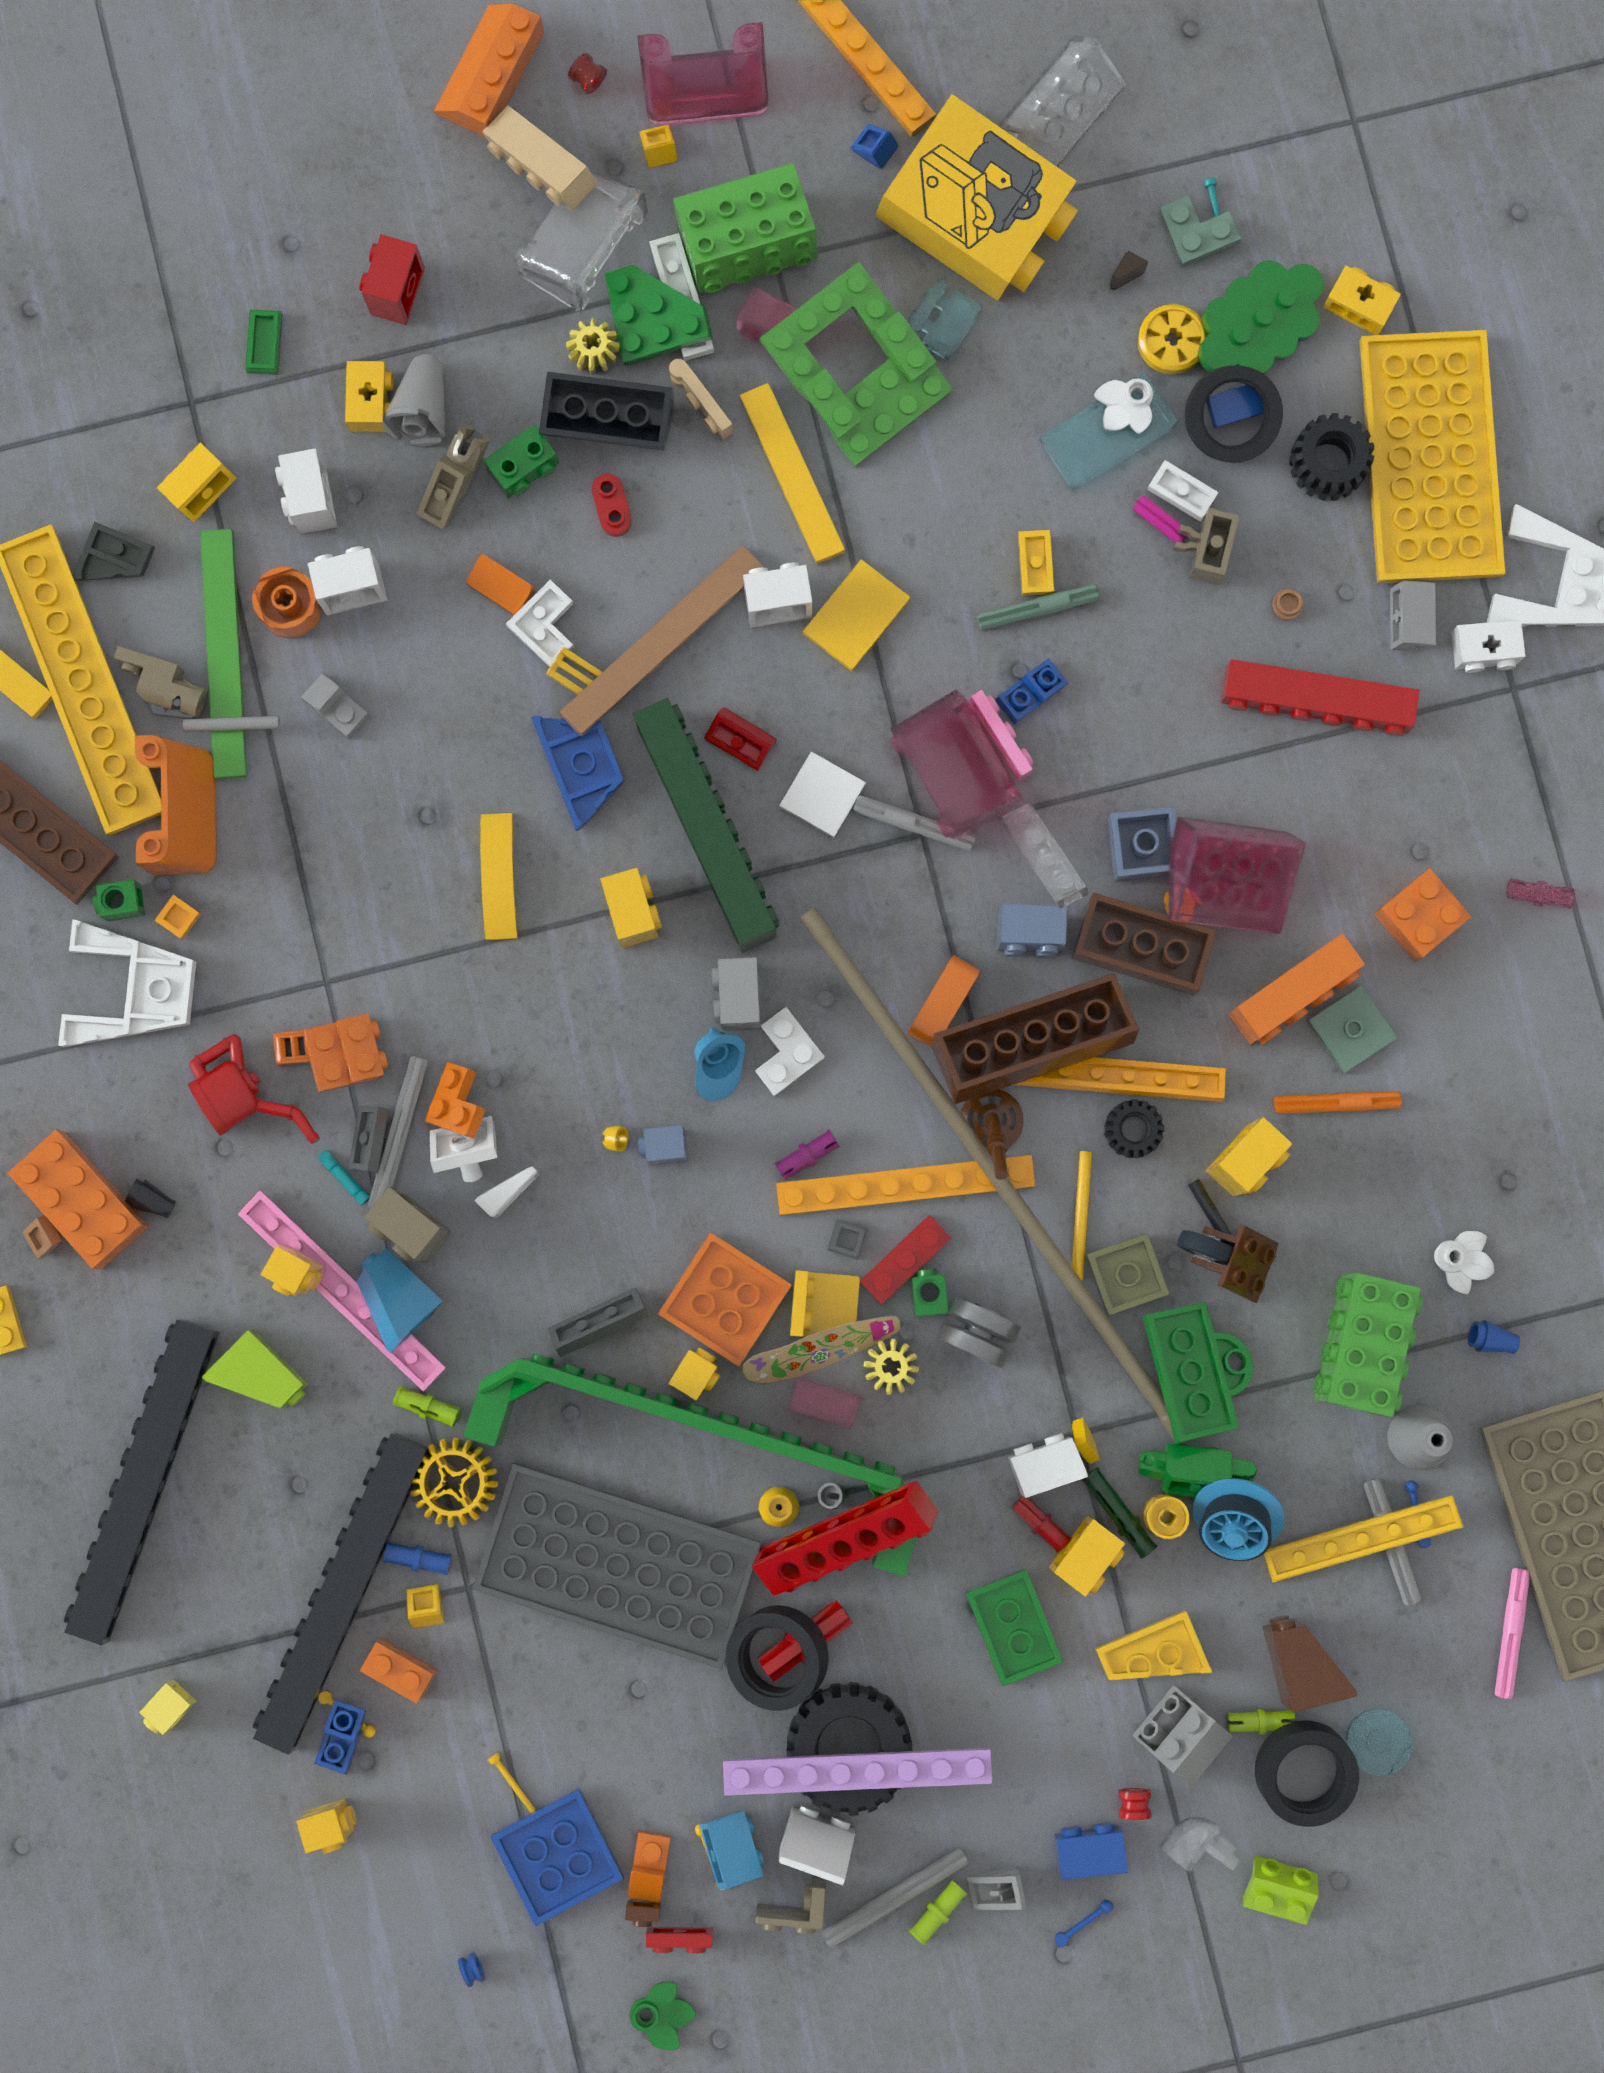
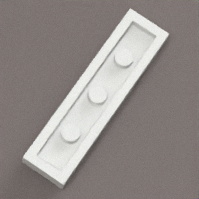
(675, 272)

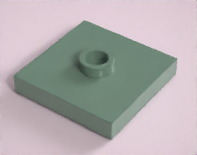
(1352, 1029)

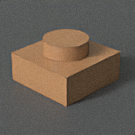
(42, 1236)

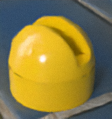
(616, 1138)

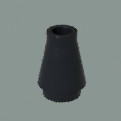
(149, 1199)

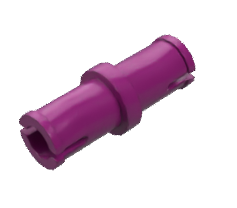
(807, 1155)

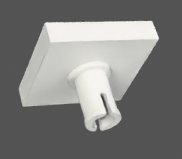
(454, 1150)

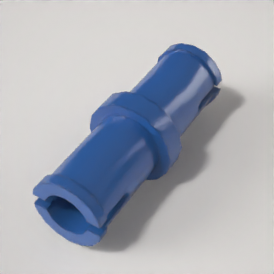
(417, 1558)

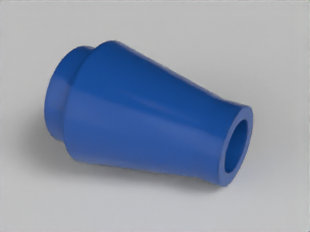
(1491, 1338)

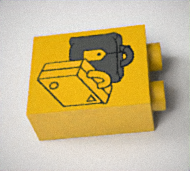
(978, 200)

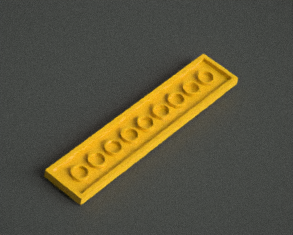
(79, 679)

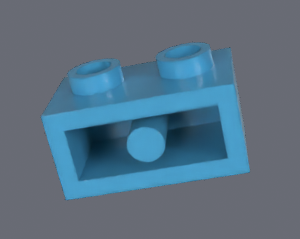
(732, 1849)

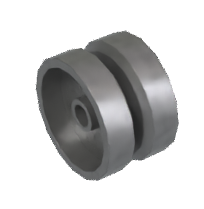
(979, 1332)

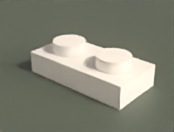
(1182, 490)

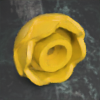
(782, 1496)

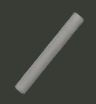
(233, 723)

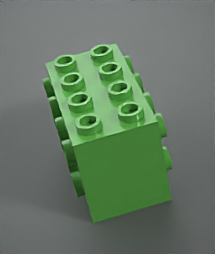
(746, 228)
(1368, 1344)

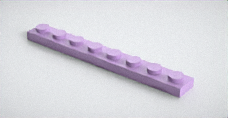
(857, 1771)

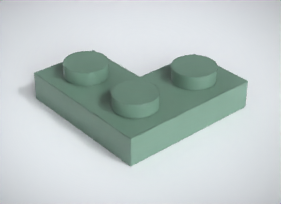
(1196, 239)

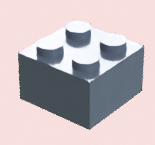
(1141, 843)
(1031, 930)

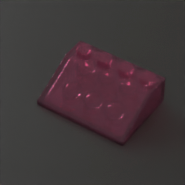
(1232, 874)

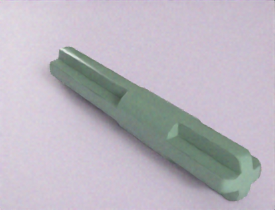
(1038, 607)

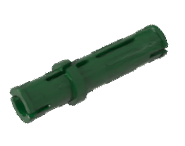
(1124, 1519)

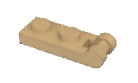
(699, 397)

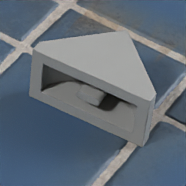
(997, 1890)

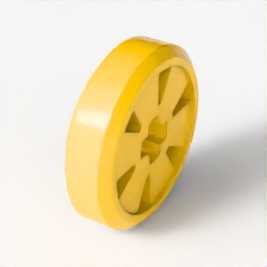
(1155, 330)

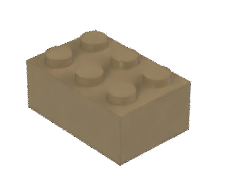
(406, 1224)

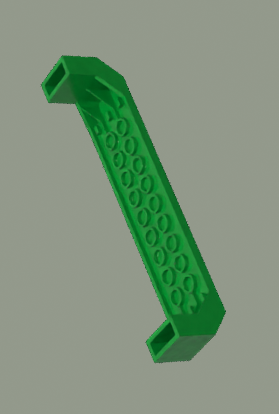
(502, 1388)

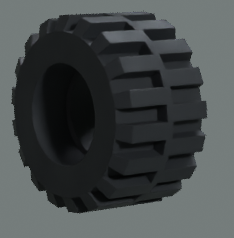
(1346, 437)

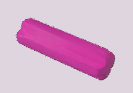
(1159, 518)

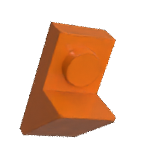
(649, 1866)

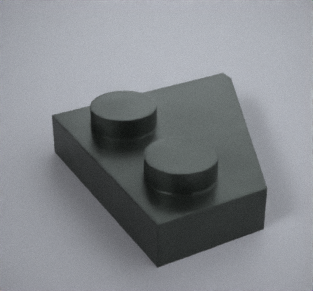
(112, 555)

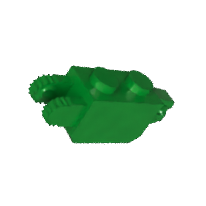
(1189, 1468)

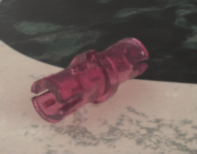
(1540, 893)

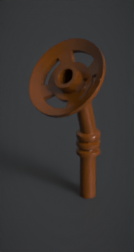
(998, 1136)

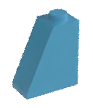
(395, 1298)

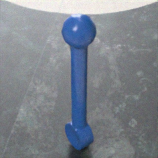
(1412, 1487)
(1061, 1938)

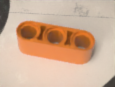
(944, 1000)

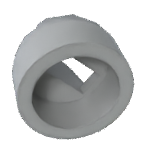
(828, 1502)

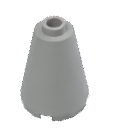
(419, 404)
(1420, 1437)

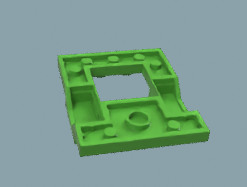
(882, 400)

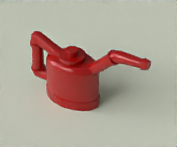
(230, 1091)

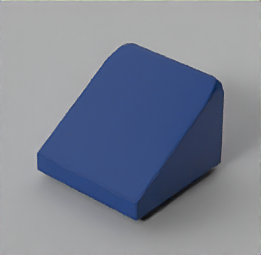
(875, 145)

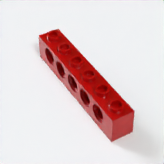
(846, 1539)

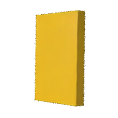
(856, 615)

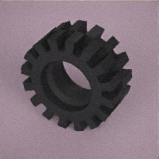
(1153, 1124)

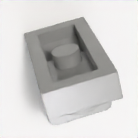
(335, 706)

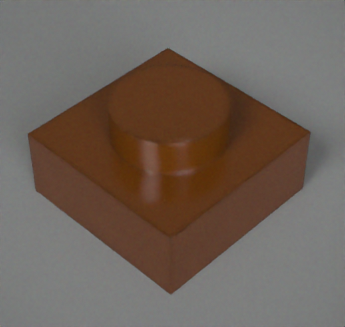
(642, 1913)

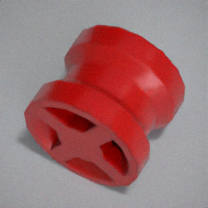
(1134, 1803)

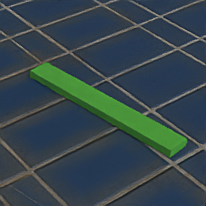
(223, 650)

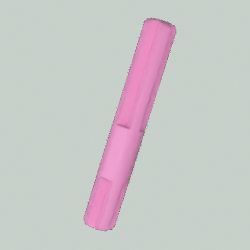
(1512, 1633)

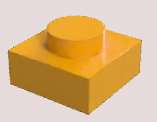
(177, 917)

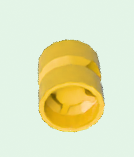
(1165, 1516)

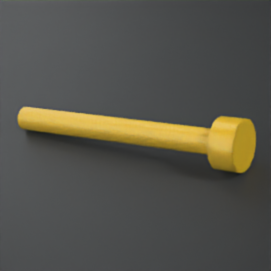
(494, 1759)

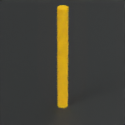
(1081, 1213)

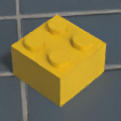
(629, 907)
(1088, 1556)

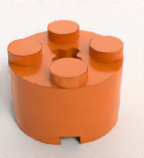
(270, 598)

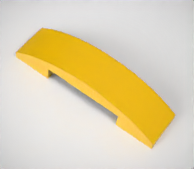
(498, 876)

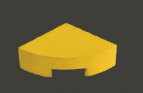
(1084, 1441)

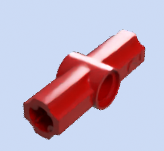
(788, 1652)

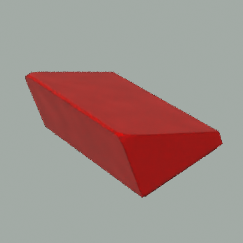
(740, 738)

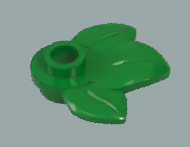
(668, 2015)

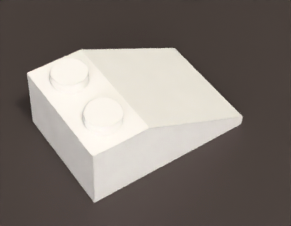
(817, 1844)

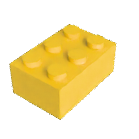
(1250, 1156)

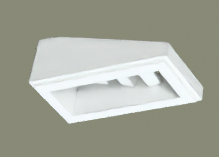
(500, 1197)

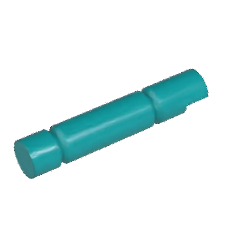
(343, 1177)

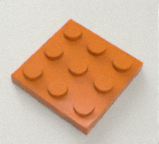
(724, 1299)

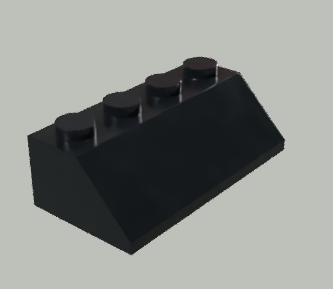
(606, 411)

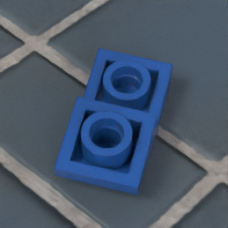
(1234, 405)
(1031, 691)
(340, 1737)

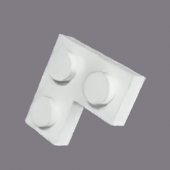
(535, 622)
(795, 1055)

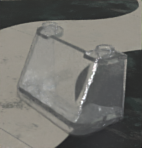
(577, 243)

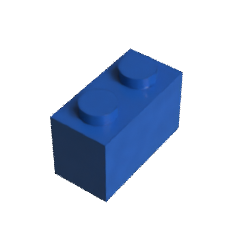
(1090, 1851)

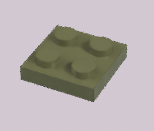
(1127, 1274)

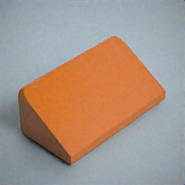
(499, 584)

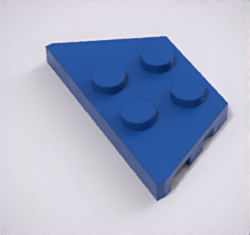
(581, 766)

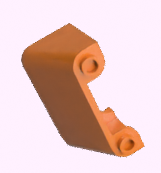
(187, 809)

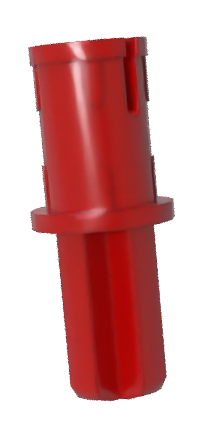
(1041, 1523)

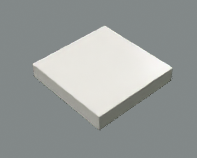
(822, 795)

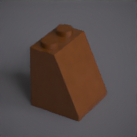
(1302, 1667)

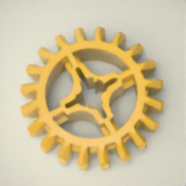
(462, 1495)

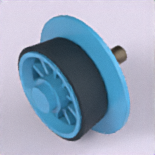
(1237, 1518)

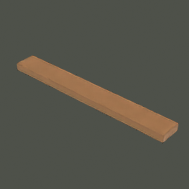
(659, 642)

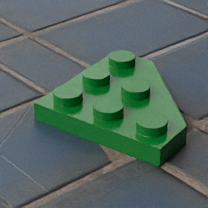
(652, 316)

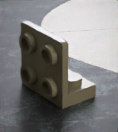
(803, 1919)

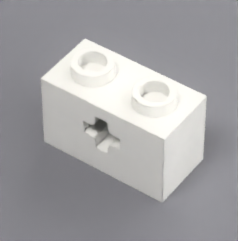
(1503, 636)

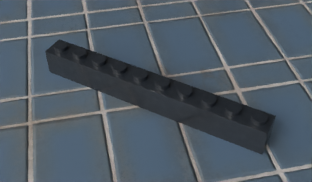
(141, 1482)
(341, 1593)

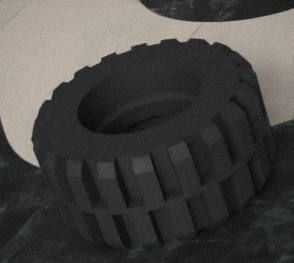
(841, 1702)

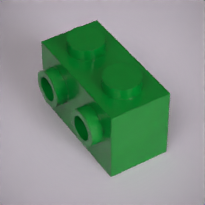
(521, 462)

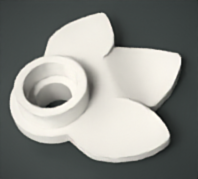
(1122, 408)
(1468, 1261)

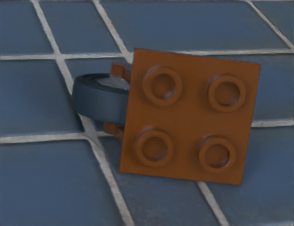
(1246, 1262)

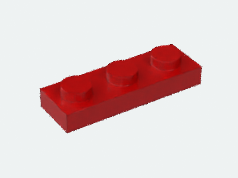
(905, 1259)

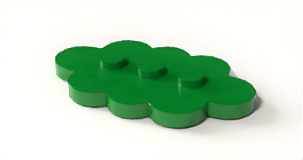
(1261, 317)

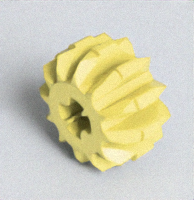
(590, 336)
(895, 1356)

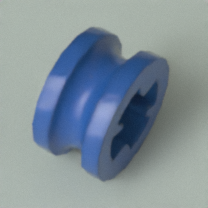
(471, 1969)

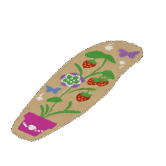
(819, 1350)

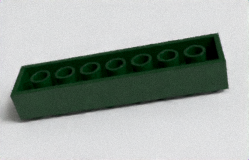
(703, 821)

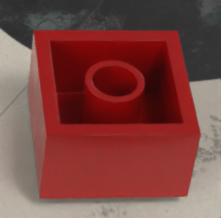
(392, 279)

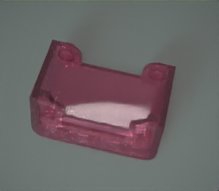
(706, 83)
(957, 765)

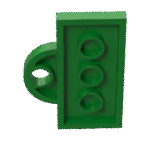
(1196, 1371)

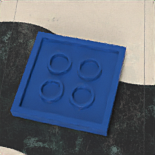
(557, 1857)

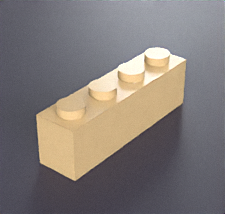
(539, 158)

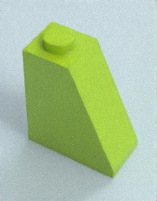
(257, 1372)

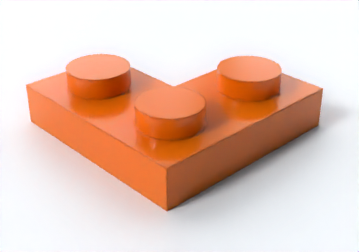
(449, 1103)

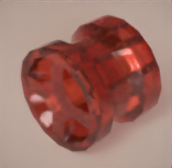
(587, 73)

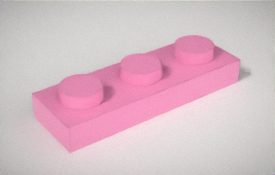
(1002, 735)

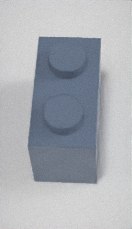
(663, 1145)

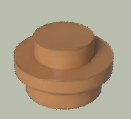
(1287, 604)

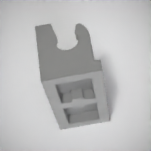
(1412, 615)

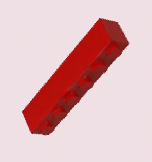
(1320, 697)

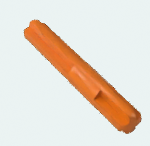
(1338, 1102)

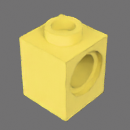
(167, 1707)

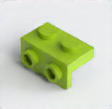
(1281, 1890)

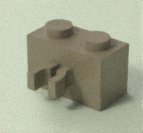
(1213, 545)

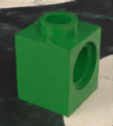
(133, 900)
(925, 1308)

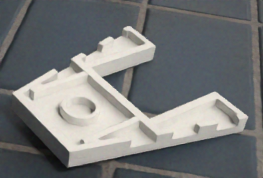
(1581, 584)
(156, 994)

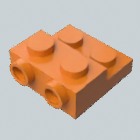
(345, 1053)

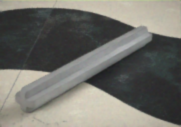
(399, 1128)
(895, 1897)

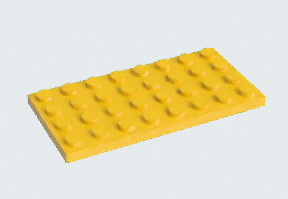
(1432, 456)

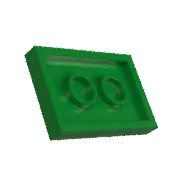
(1014, 1627)

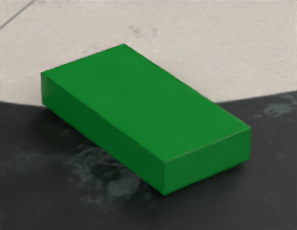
(263, 342)

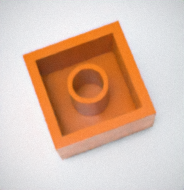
(1422, 915)

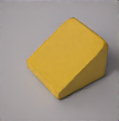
(658, 146)
(424, 1606)

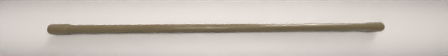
(823, 934)

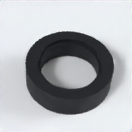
(1271, 421)
(747, 1680)
(1329, 1805)

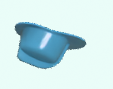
(718, 1064)

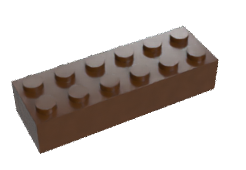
(1035, 1038)

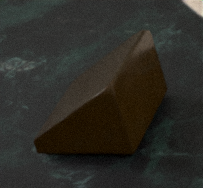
(1128, 269)

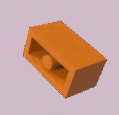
(398, 1670)

